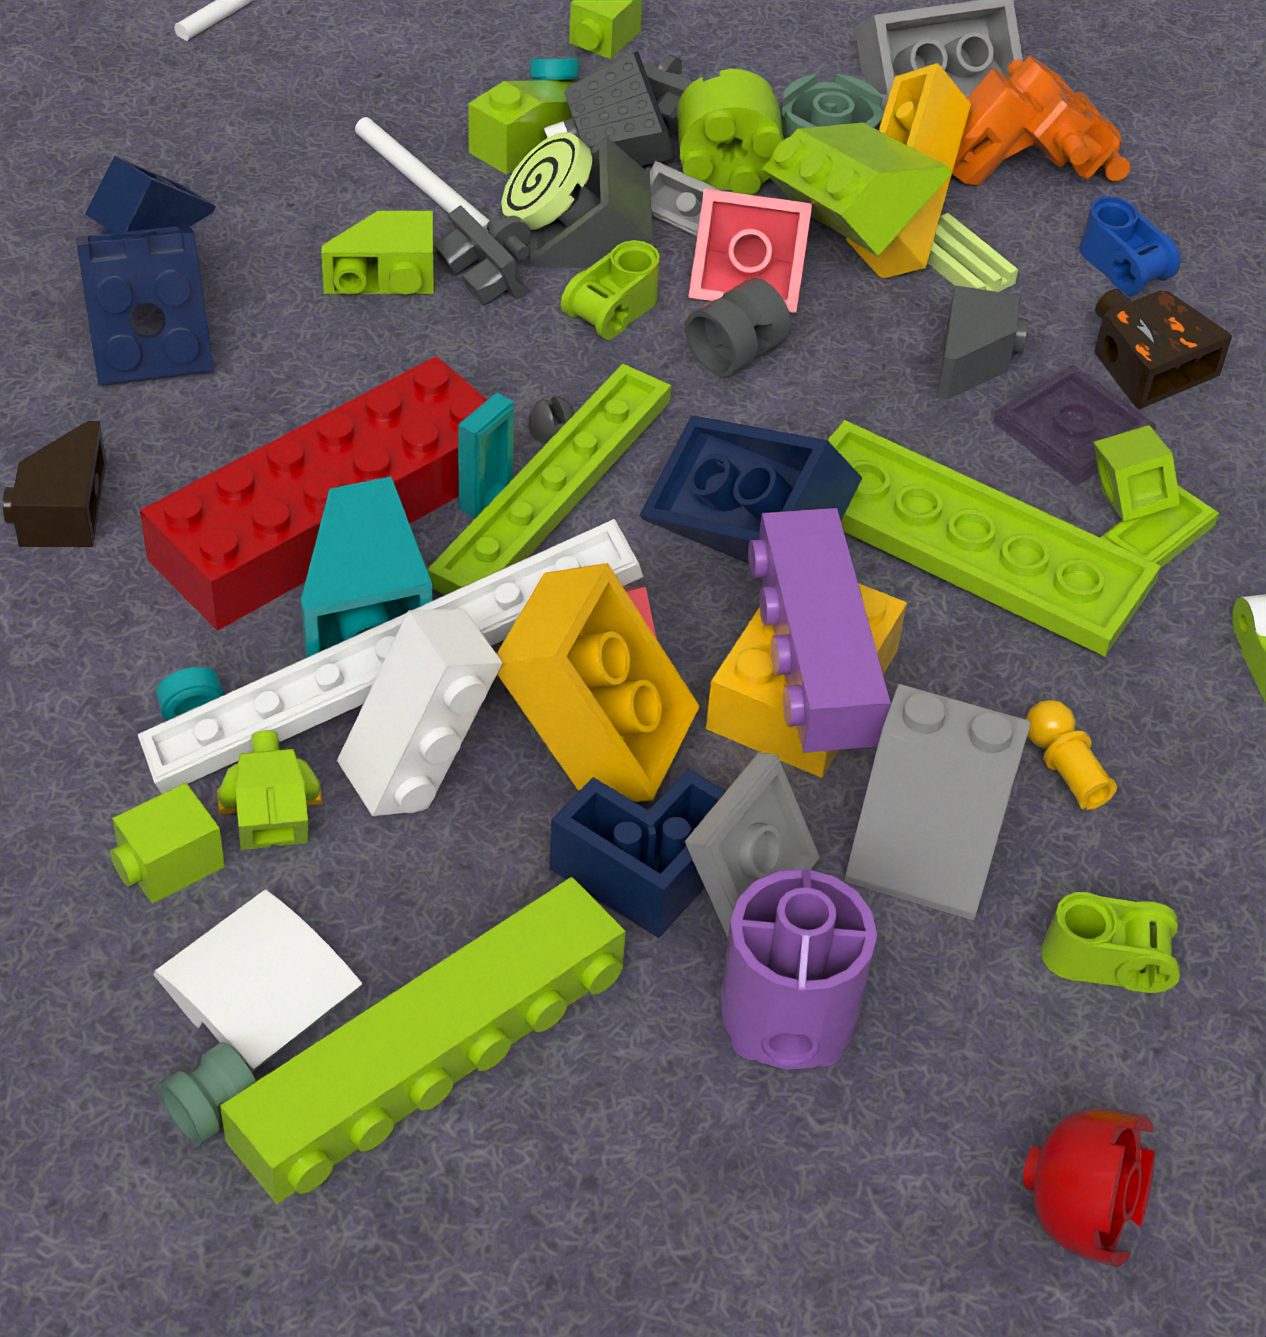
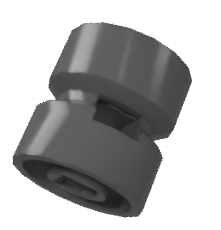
(738, 327)

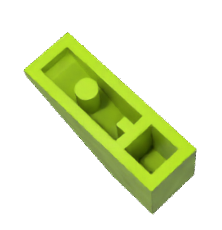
(513, 118)

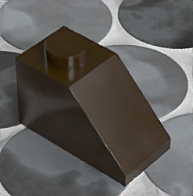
(59, 491)

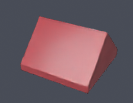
(750, 239)

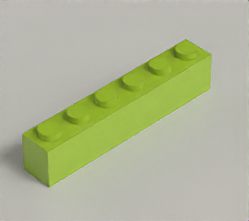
(422, 1040)

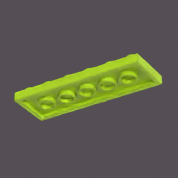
(991, 542)

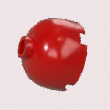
(1092, 1181)

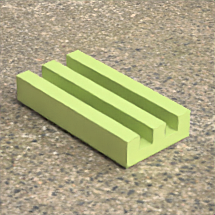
(971, 254)

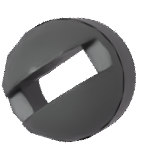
(543, 421)

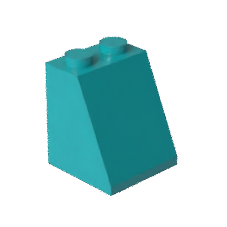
(361, 566)

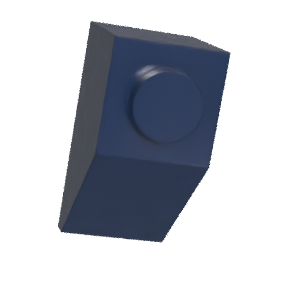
(140, 200)

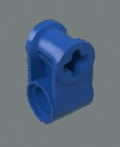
(1122, 244)

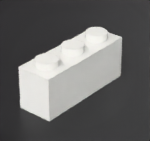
(418, 710)

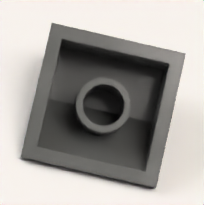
(605, 213)

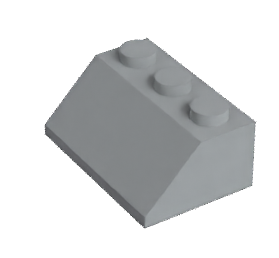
(959, 36)

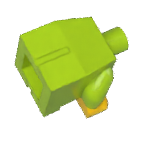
(269, 794)

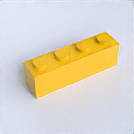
(929, 116)

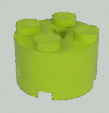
(729, 130)

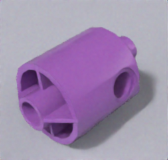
(796, 969)

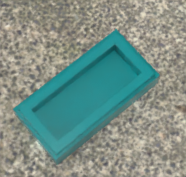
(485, 453)

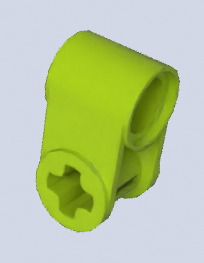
(615, 288)
(1111, 941)

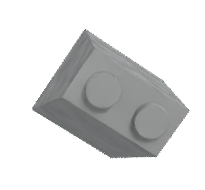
(936, 801)

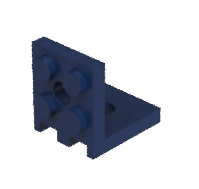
(138, 269)

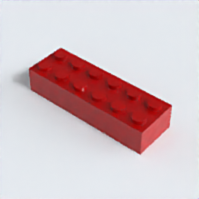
(256, 521)

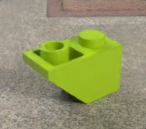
(382, 255)

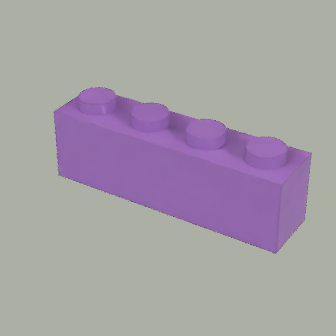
(819, 630)

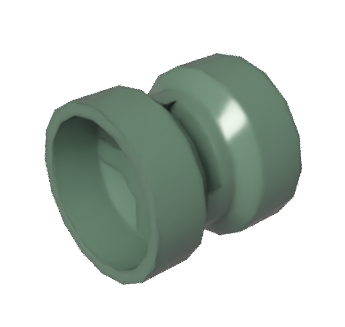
(196, 1097)

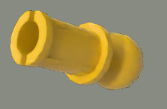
(1070, 753)

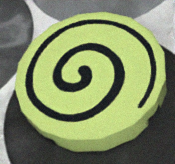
(545, 178)

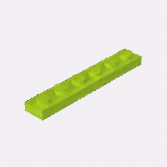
(553, 480)

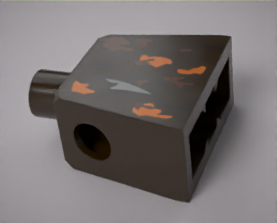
(1157, 345)

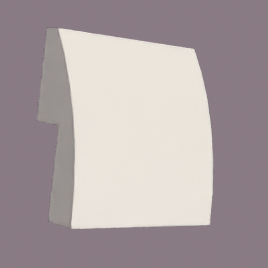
(258, 979)

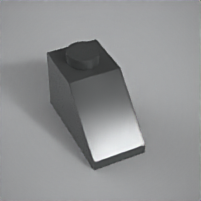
(979, 339)

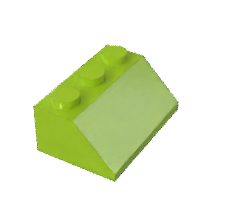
(856, 180)

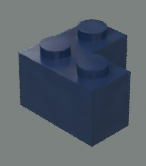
(631, 854)

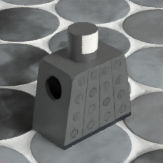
(619, 106)

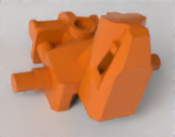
(1036, 111)

